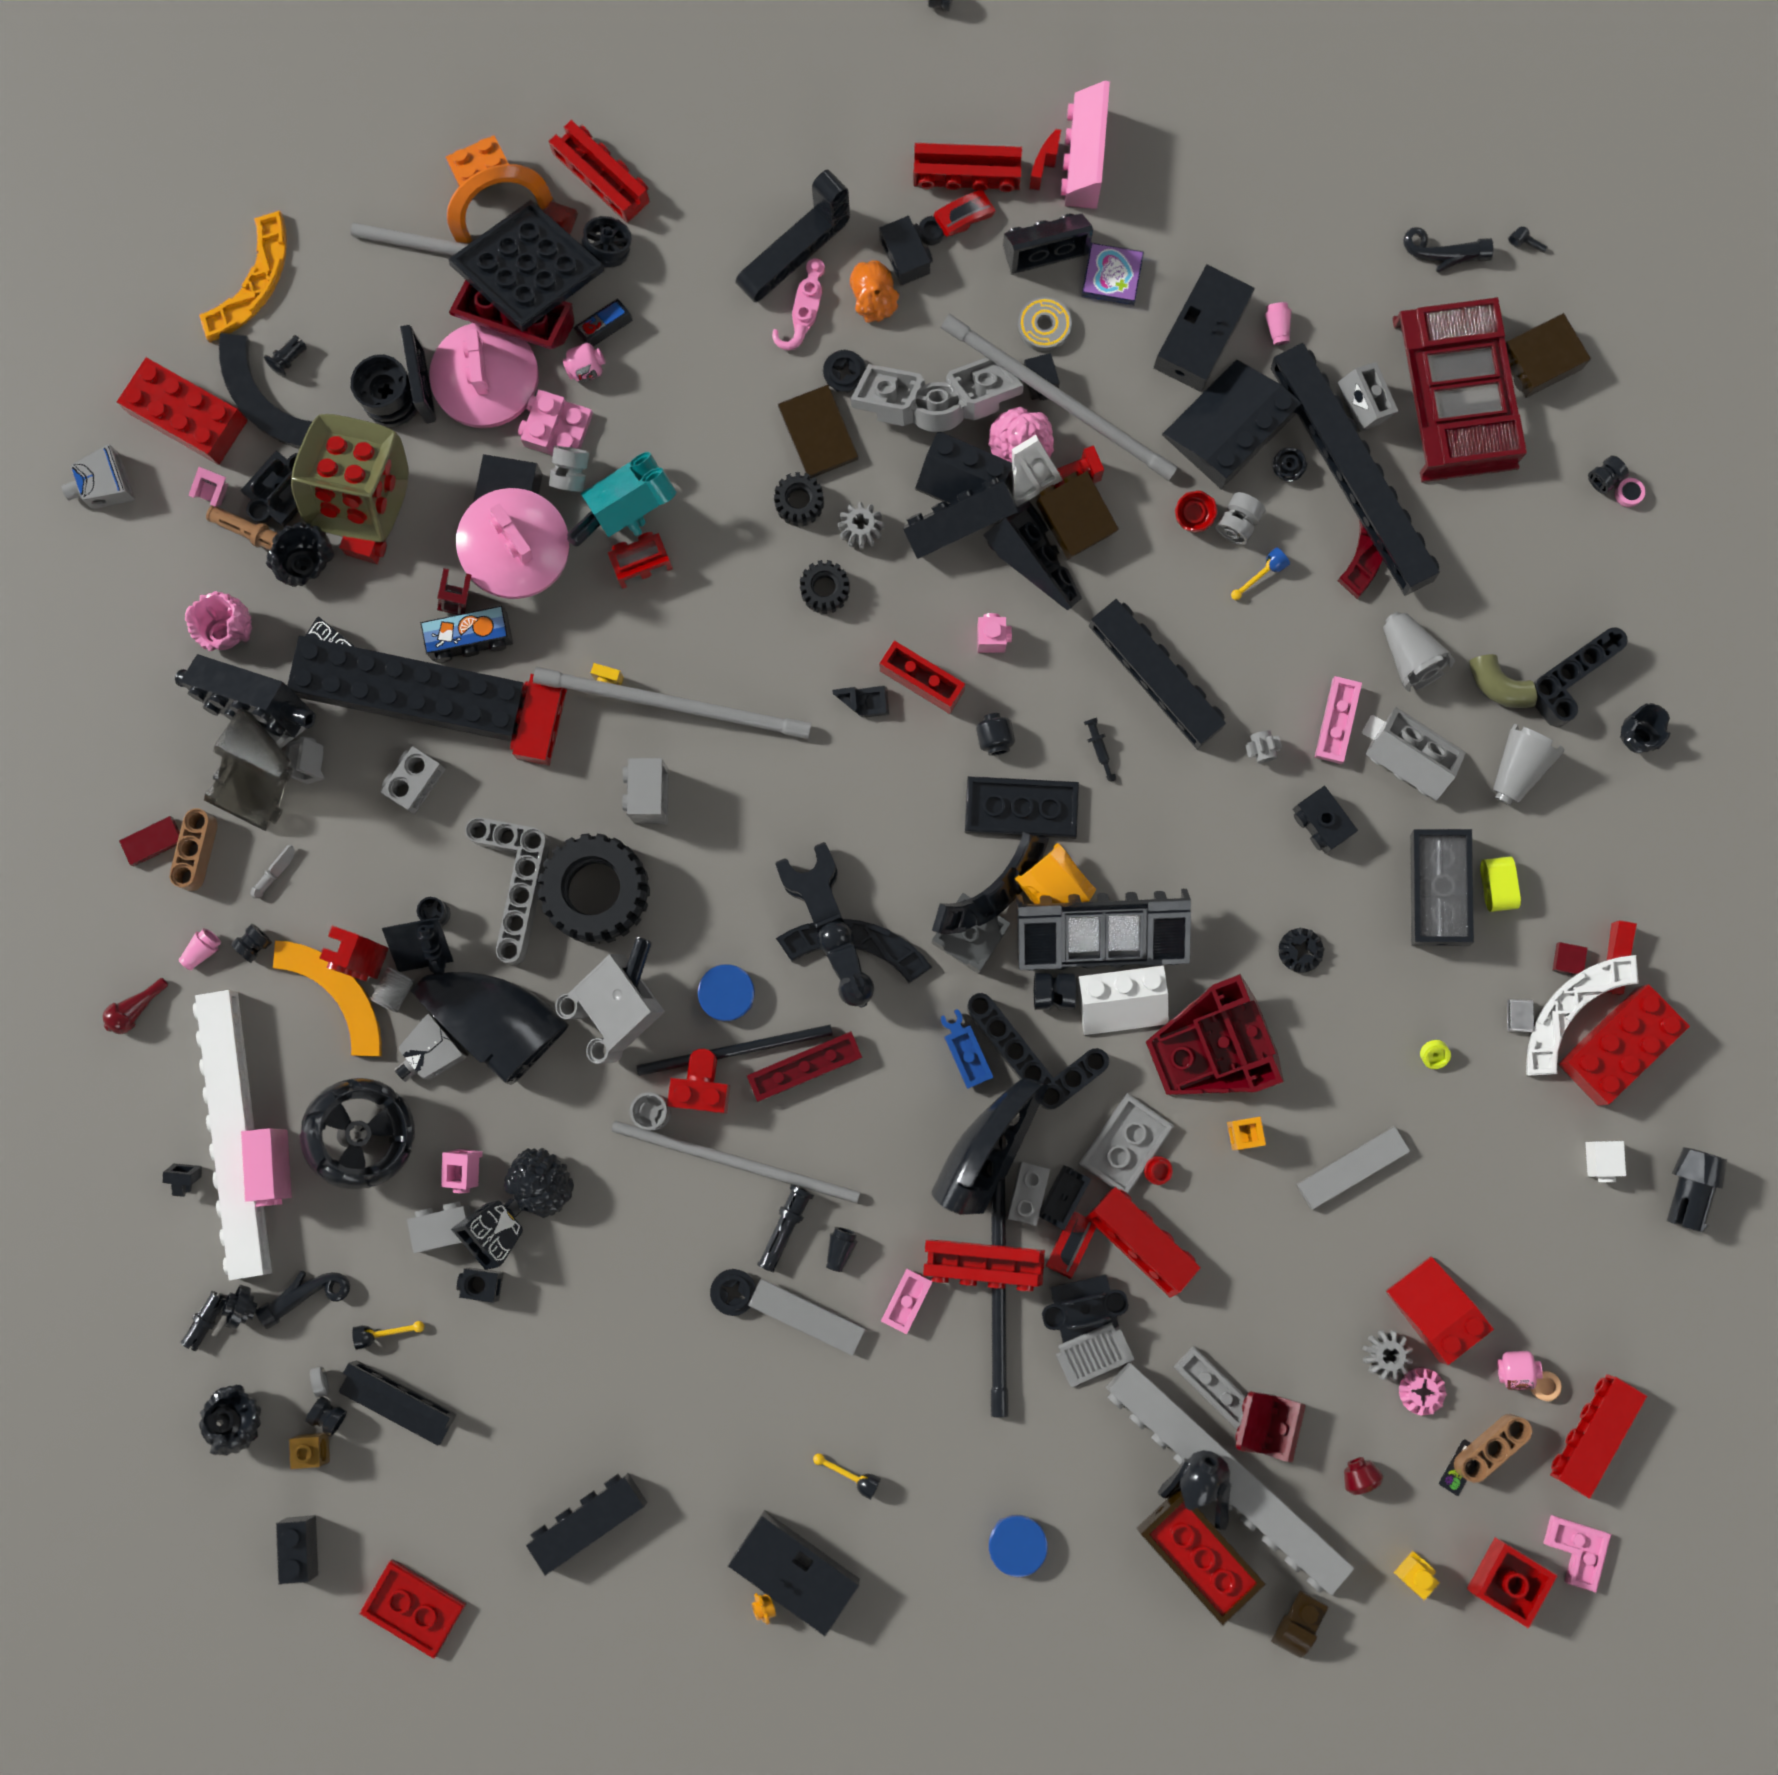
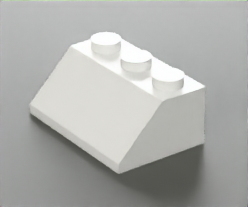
(1123, 1000)

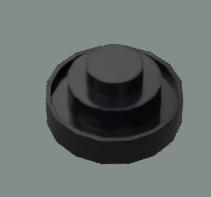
(239, 1307)

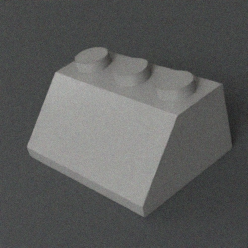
(1416, 754)

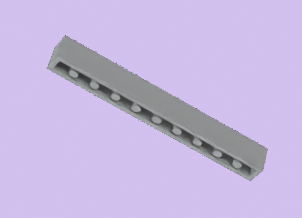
(1247, 1494)

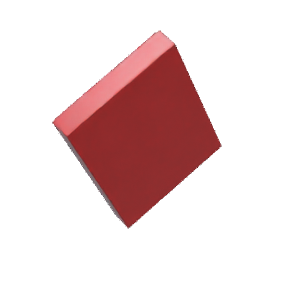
(412, 1608)

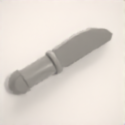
(273, 872)

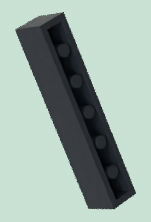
(1157, 673)

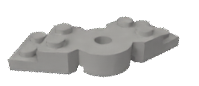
(904, 397)

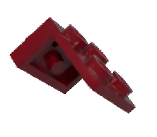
(1270, 1425)

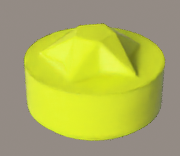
(1435, 1054)

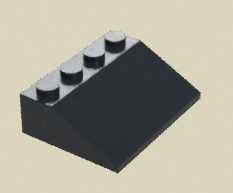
(1231, 421)

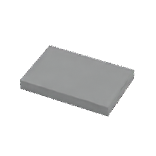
(1126, 1144)

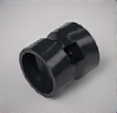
(1054, 991)

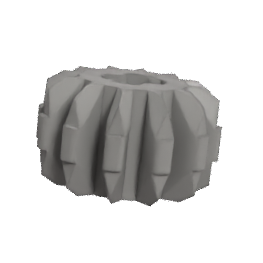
(871, 522)
(1376, 1355)

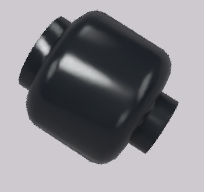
(995, 734)

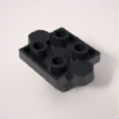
(272, 491)
(1083, 1307)

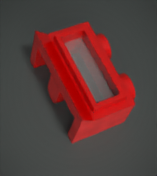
(638, 557)

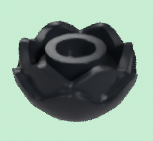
(1295, 458)

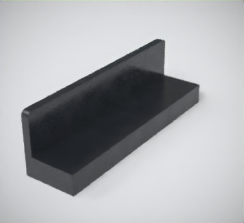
(396, 1402)

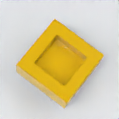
(606, 674)

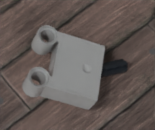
(615, 1002)

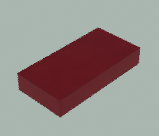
(150, 841)

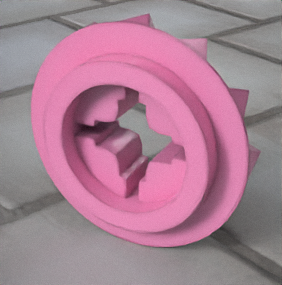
(1414, 1380)

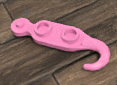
(805, 305)

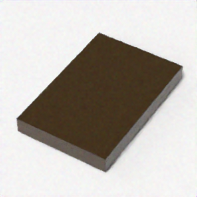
(818, 431)

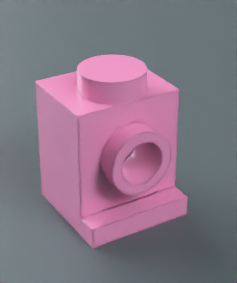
(460, 1170)

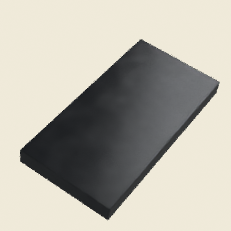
(1021, 806)

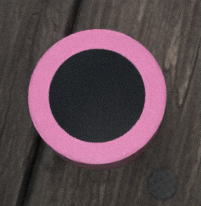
(1630, 492)

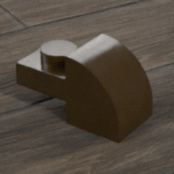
(1299, 1627)

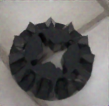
(839, 360)
(1288, 953)
(719, 1295)

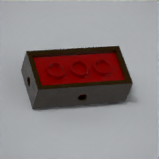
(1201, 1557)

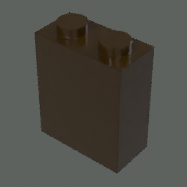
(1545, 355)
(1076, 514)

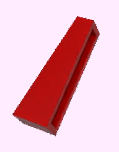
(1620, 945)

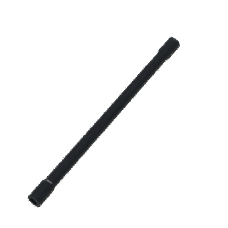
(999, 1389)

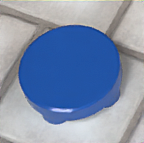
(726, 992)
(1018, 1545)

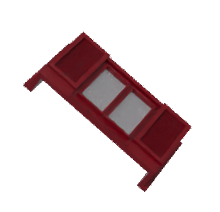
(1462, 389)

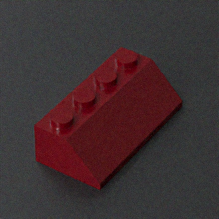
(547, 332)

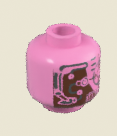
(1519, 1370)

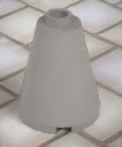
(1415, 651)
(1524, 763)

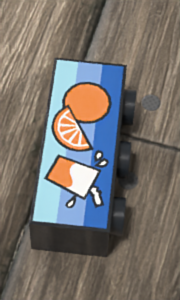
(466, 634)

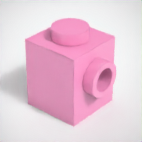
(993, 633)

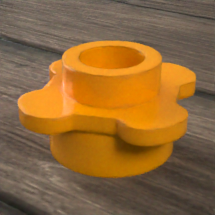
(763, 1608)

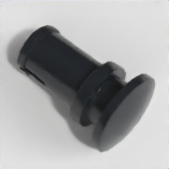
(283, 358)

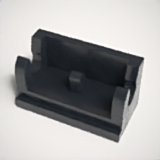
(1064, 1197)

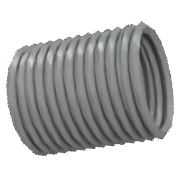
(392, 989)

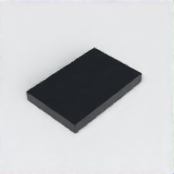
(418, 374)

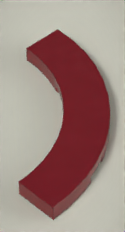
(1363, 565)

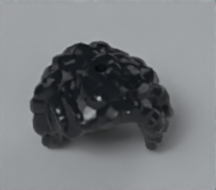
(299, 554)
(539, 1182)
(237, 1418)

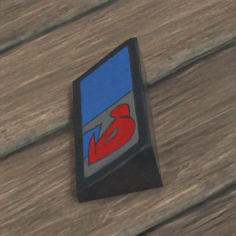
(603, 323)

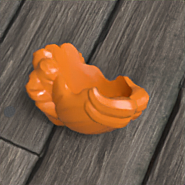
(873, 291)

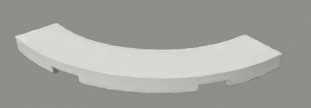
(1567, 1002)

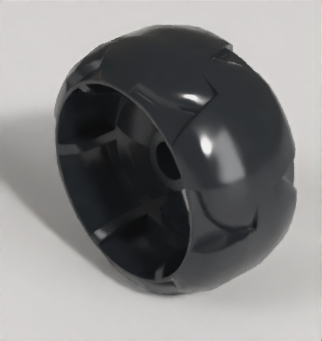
(351, 1168)

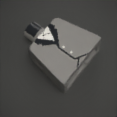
(429, 1050)

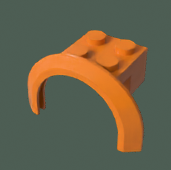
(479, 168)

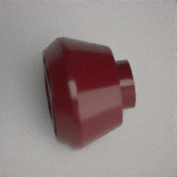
(1362, 1476)

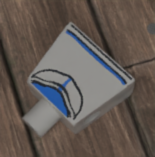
(99, 479)

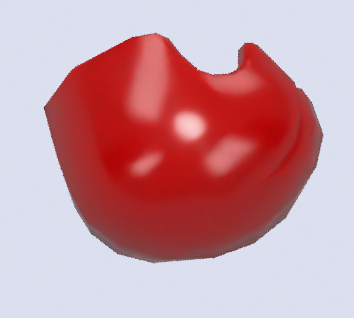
(1196, 511)

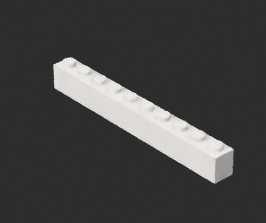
(229, 1114)

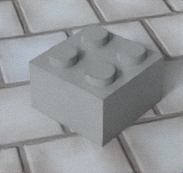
(646, 790)

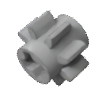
(1264, 746)

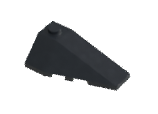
(1025, 547)

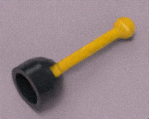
(364, 1335)
(866, 1483)

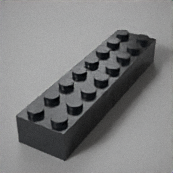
(405, 688)

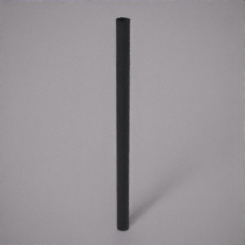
(739, 1049)

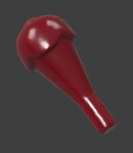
(121, 1016)

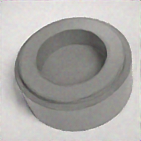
(319, 1382)

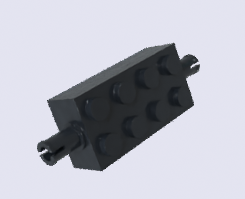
(229, 688)

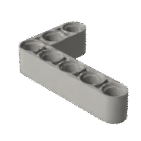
(518, 883)

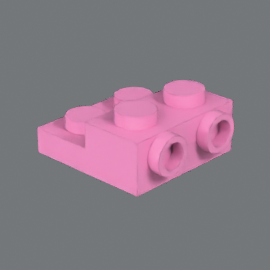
(553, 423)

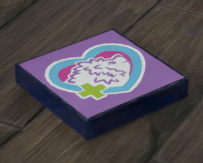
(1112, 274)

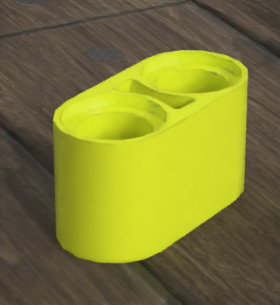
(1500, 884)

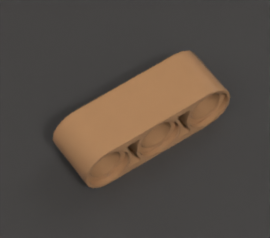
(187, 838)
(1506, 1448)

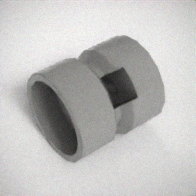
(568, 468)
(1241, 516)
(650, 1111)

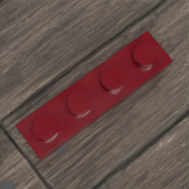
(804, 1066)

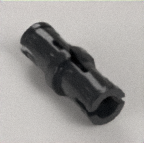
(203, 1321)

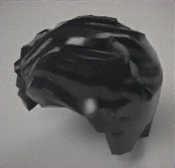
(1645, 729)

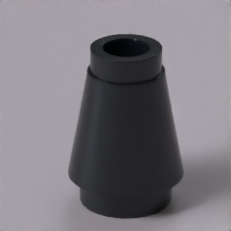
(841, 1246)

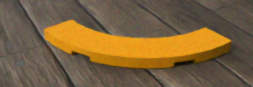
(257, 285)
(344, 989)

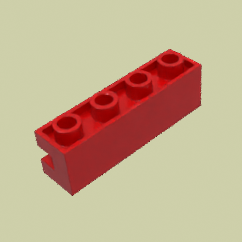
(967, 166)
(599, 171)
(355, 955)
(1144, 1242)
(984, 1263)
(1597, 1435)

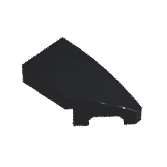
(865, 701)

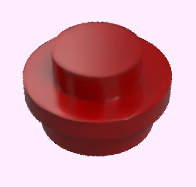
(1158, 1170)

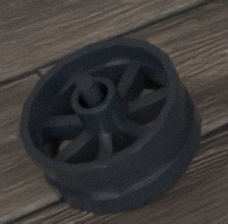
(606, 244)

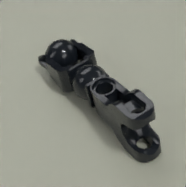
(833, 934)

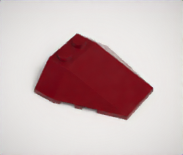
(1217, 1044)

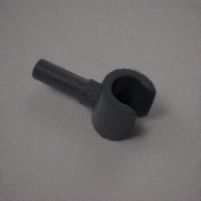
(1522, 235)

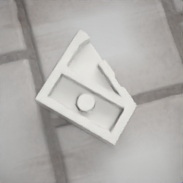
(1031, 470)

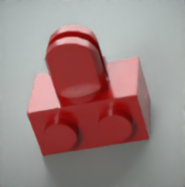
(699, 1089)

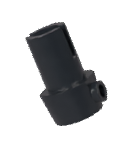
(1697, 1182)

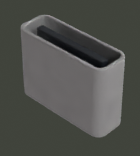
(1520, 1015)

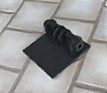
(418, 945)

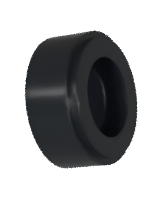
(931, 231)

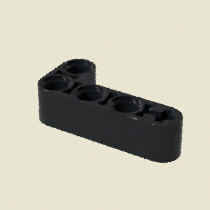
(1578, 668)

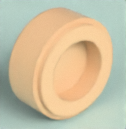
(1548, 1387)

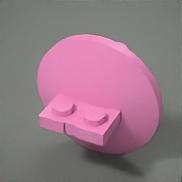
(483, 376)
(512, 543)

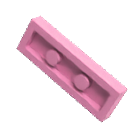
(1338, 720)

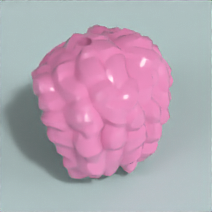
(1016, 427)
(218, 621)

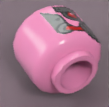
(583, 362)

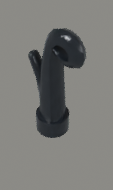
(1452, 254)
(296, 1293)

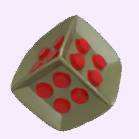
(350, 477)

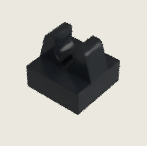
(181, 1177)

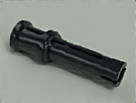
(790, 1215)

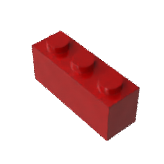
(922, 677)
(538, 722)

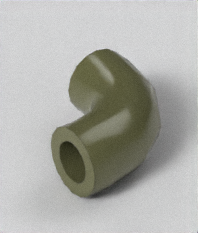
(1498, 686)

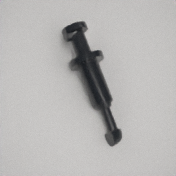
(1099, 746)

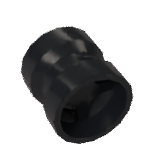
(1608, 474)
(429, 908)
(251, 943)
(324, 1415)

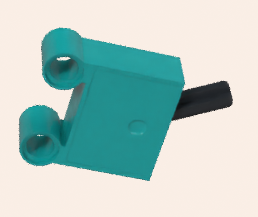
(624, 499)

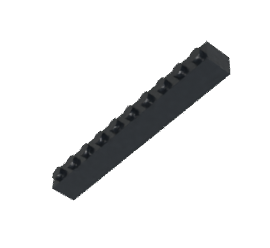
(1355, 470)

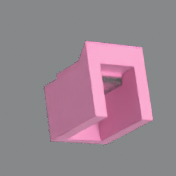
(209, 486)

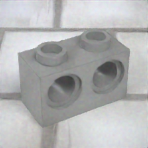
(419, 784)
(1028, 1193)

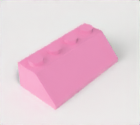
(1086, 146)

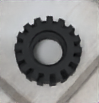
(792, 484)
(819, 571)

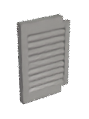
(1094, 1354)

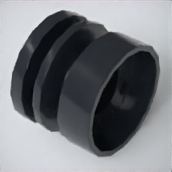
(383, 390)

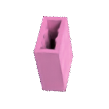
(266, 1166)

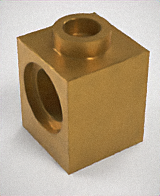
(309, 1450)

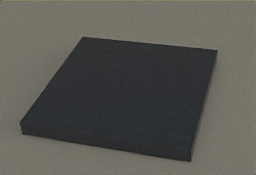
(526, 265)

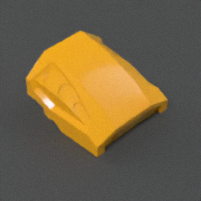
(1056, 877)

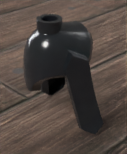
(1202, 1481)

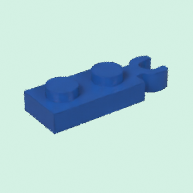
(966, 1052)

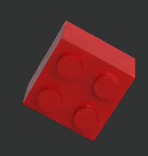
(1511, 1582)

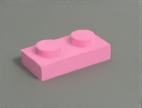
(906, 1301)

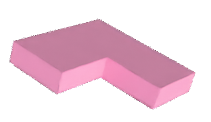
(1587, 1550)

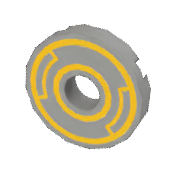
(1048, 309)

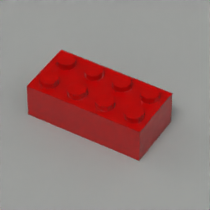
(182, 411)
(1623, 1045)

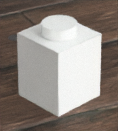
(1605, 1160)

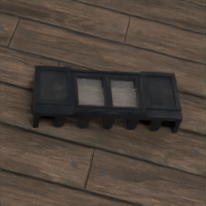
(1103, 932)

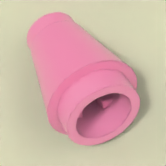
(1278, 321)
(199, 949)

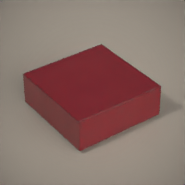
(1569, 958)

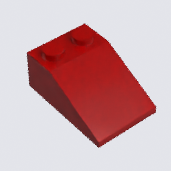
(1439, 1311)

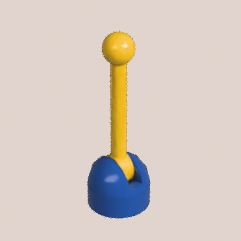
(1275, 561)

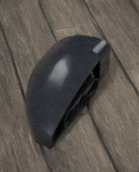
(492, 1019)
(964, 1179)

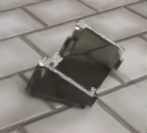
(250, 772)

